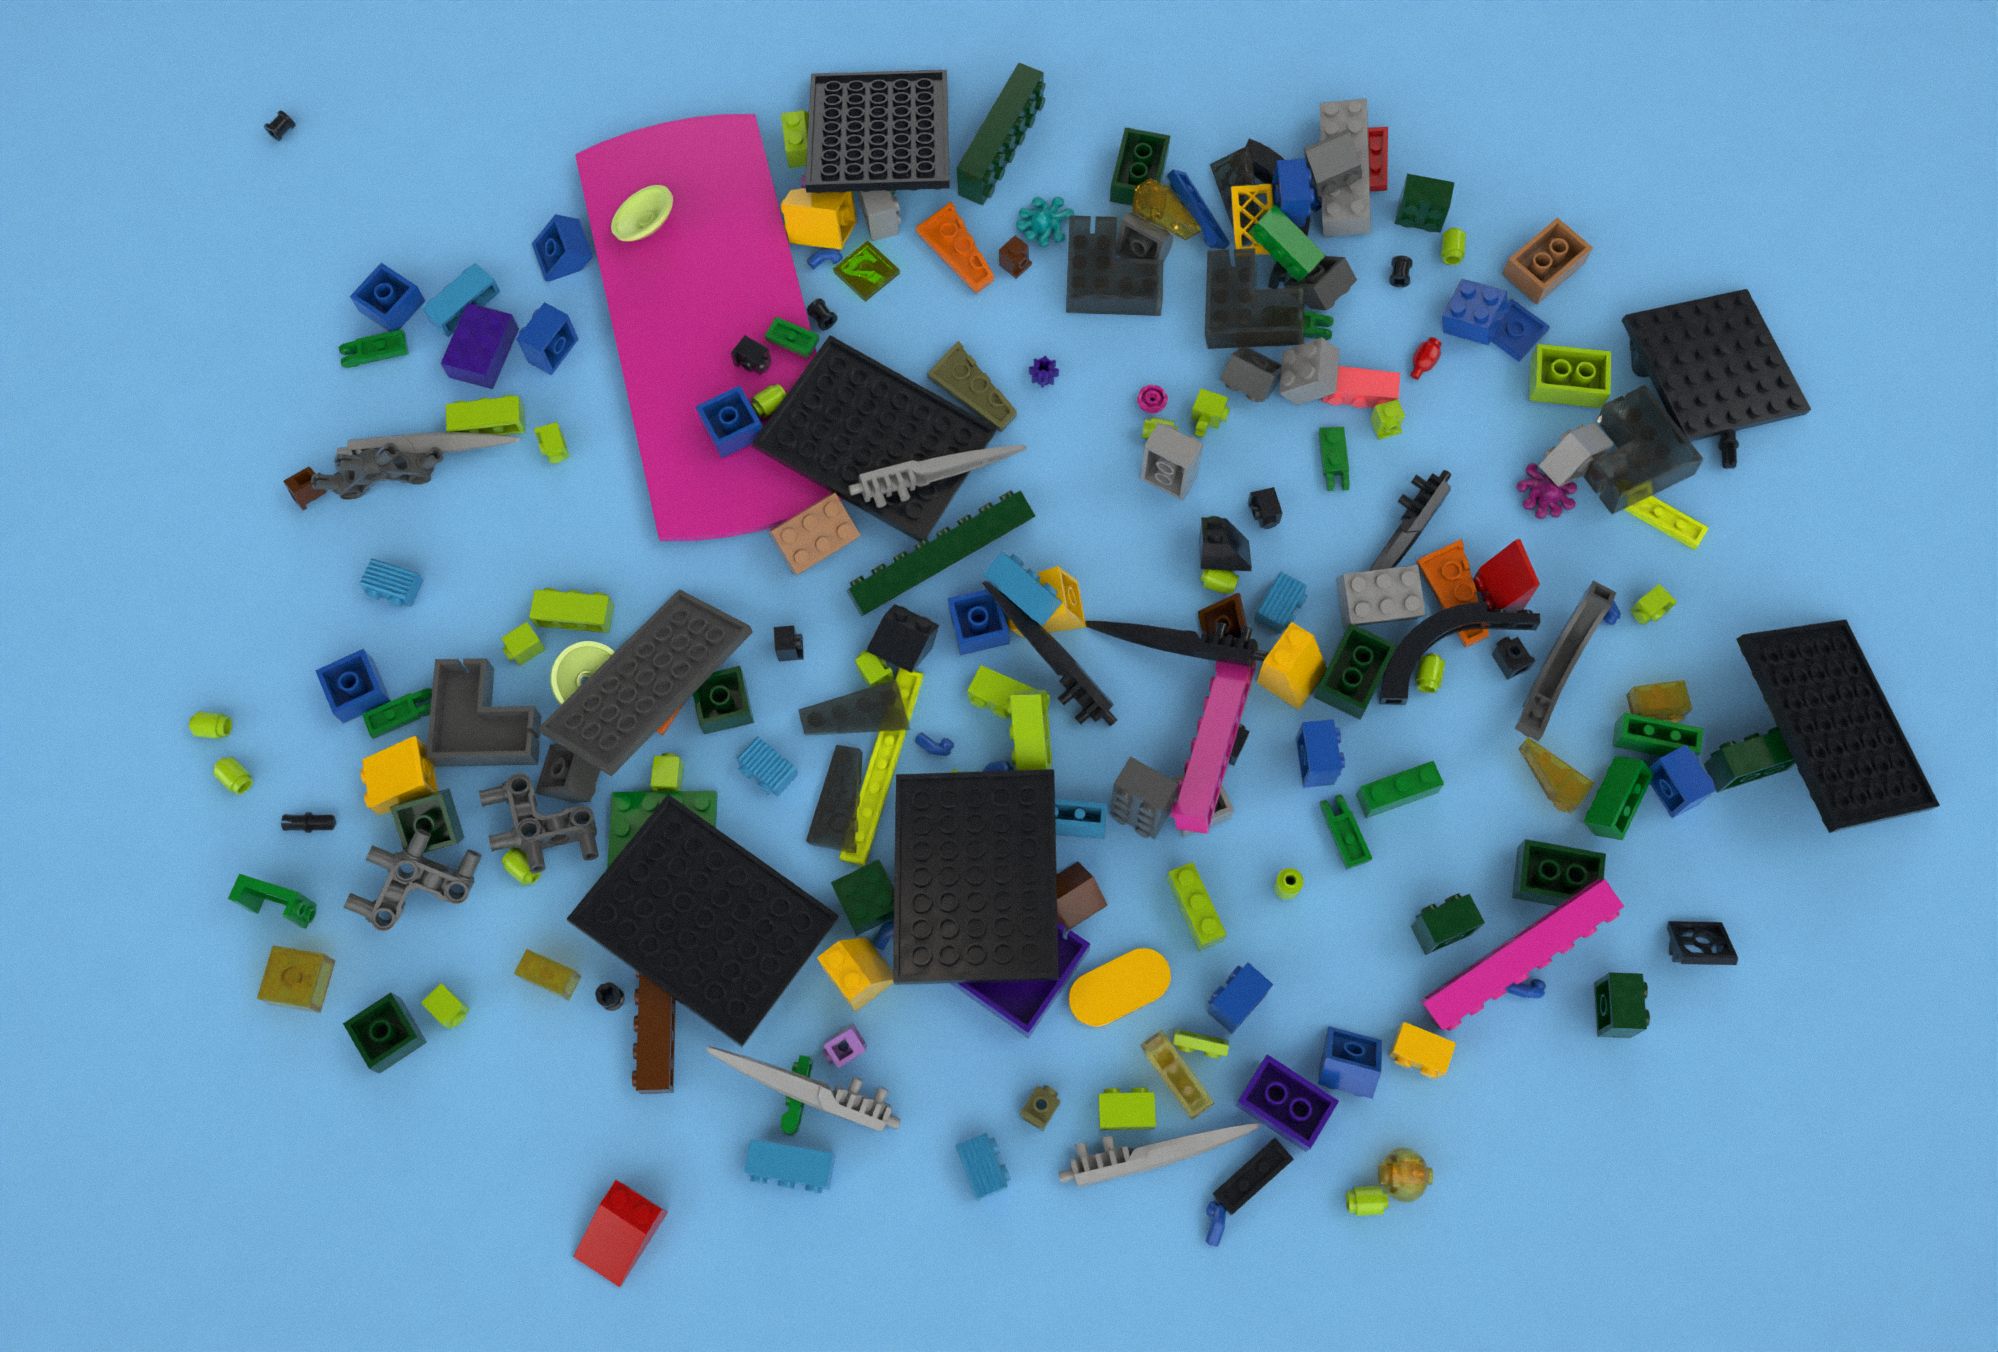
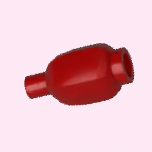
(1426, 357)

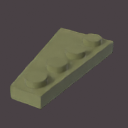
(969, 385)

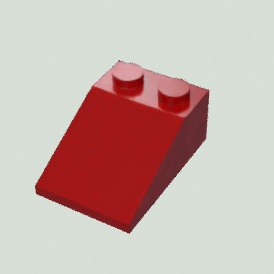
(1507, 579)
(619, 1232)

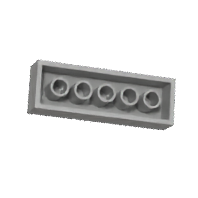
(1347, 208)

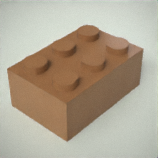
(1547, 260)
(814, 533)

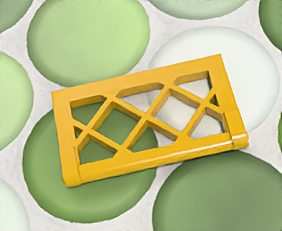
(1237, 209)

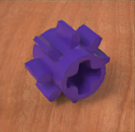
(1043, 371)

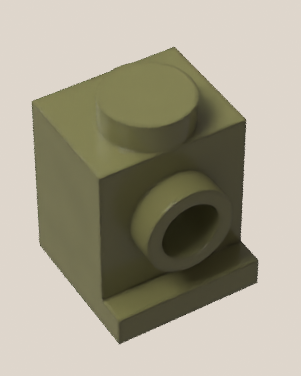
(1037, 1117)

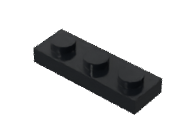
(1252, 1176)

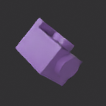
(856, 1047)

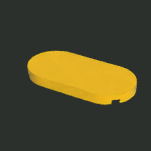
(1119, 987)

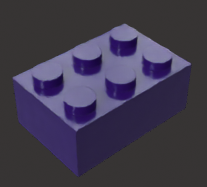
(479, 345)
(1287, 1103)

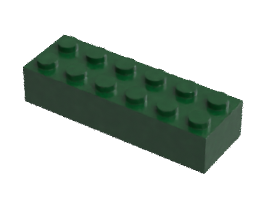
(1001, 134)

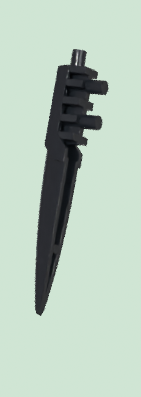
(1415, 518)
(1188, 643)
(1074, 678)

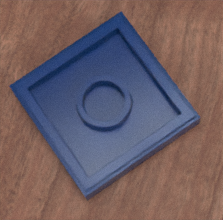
(1518, 331)

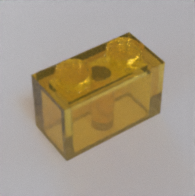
(1660, 701)
(547, 974)

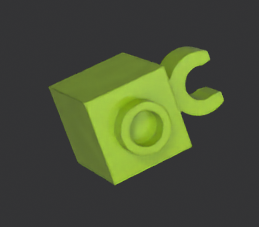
(1209, 411)

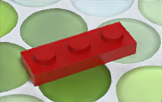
(1378, 158)

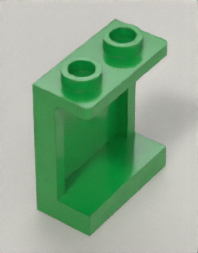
(252, 892)

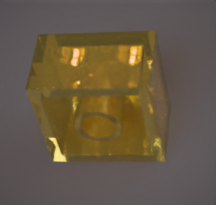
(296, 979)

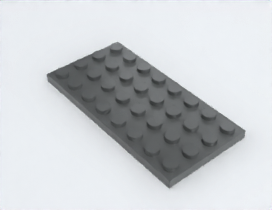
(645, 681)

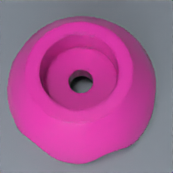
(1152, 392)

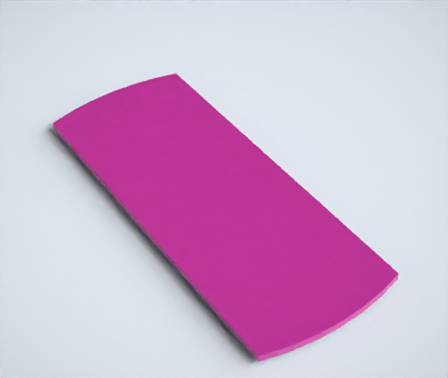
(685, 305)

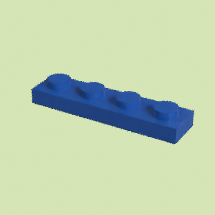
(1195, 205)

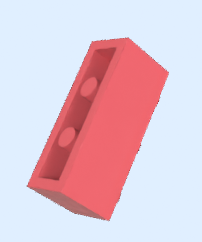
(1364, 387)

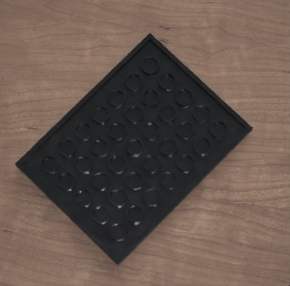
(878, 131)
(863, 417)
(1837, 724)
(975, 877)
(703, 920)

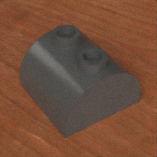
(1142, 239)

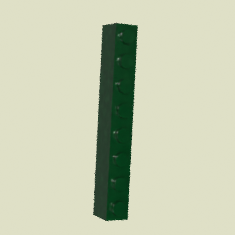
(940, 553)

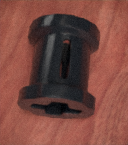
(279, 125)
(1400, 273)
(822, 314)
(608, 1004)

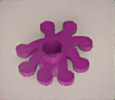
(1546, 493)

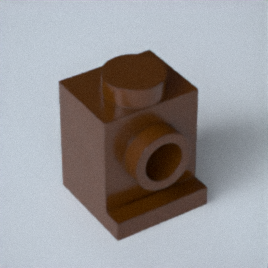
(1014, 257)
(301, 488)

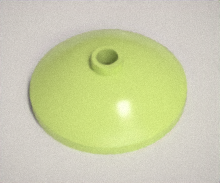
(642, 213)
(575, 663)

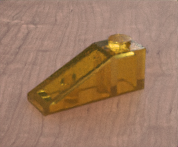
(1162, 208)
(1558, 780)
(1176, 1074)

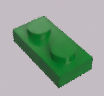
(792, 337)

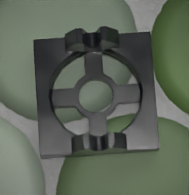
(1712, 931)

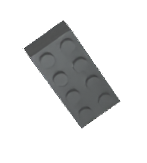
(1142, 798)

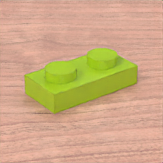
(1212, 1046)

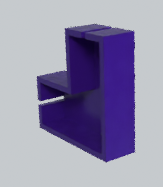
(1026, 1002)

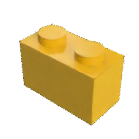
(1421, 1050)

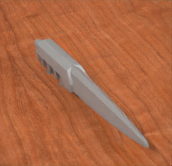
(423, 442)
(921, 473)
(840, 1102)
(1120, 1162)

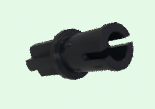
(1728, 446)
(308, 822)

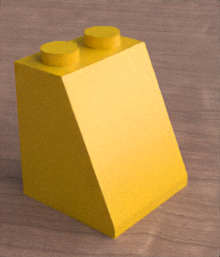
(819, 218)
(1070, 612)
(1293, 666)
(397, 775)
(856, 970)

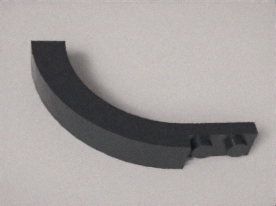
(1264, 166)
(1437, 627)

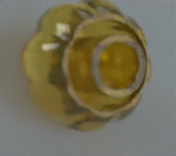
(1404, 1174)

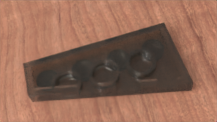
(1236, 170)
(863, 711)
(836, 812)

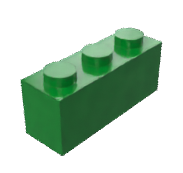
(1287, 243)
(1655, 735)
(1399, 789)
(1618, 797)

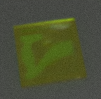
(866, 271)

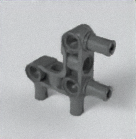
(374, 465)
(549, 829)
(426, 875)

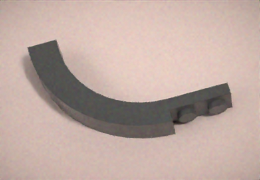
(1562, 659)

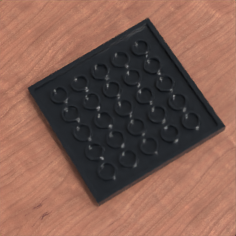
(1715, 365)

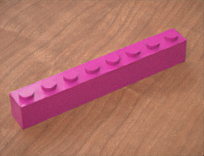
(1212, 747)
(1521, 954)

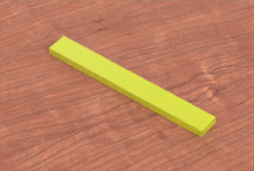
(881, 772)

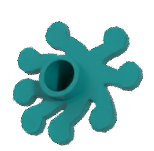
(1043, 221)

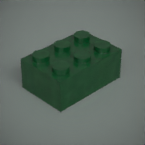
(1139, 158)
(1355, 671)
(1749, 760)
(1554, 872)

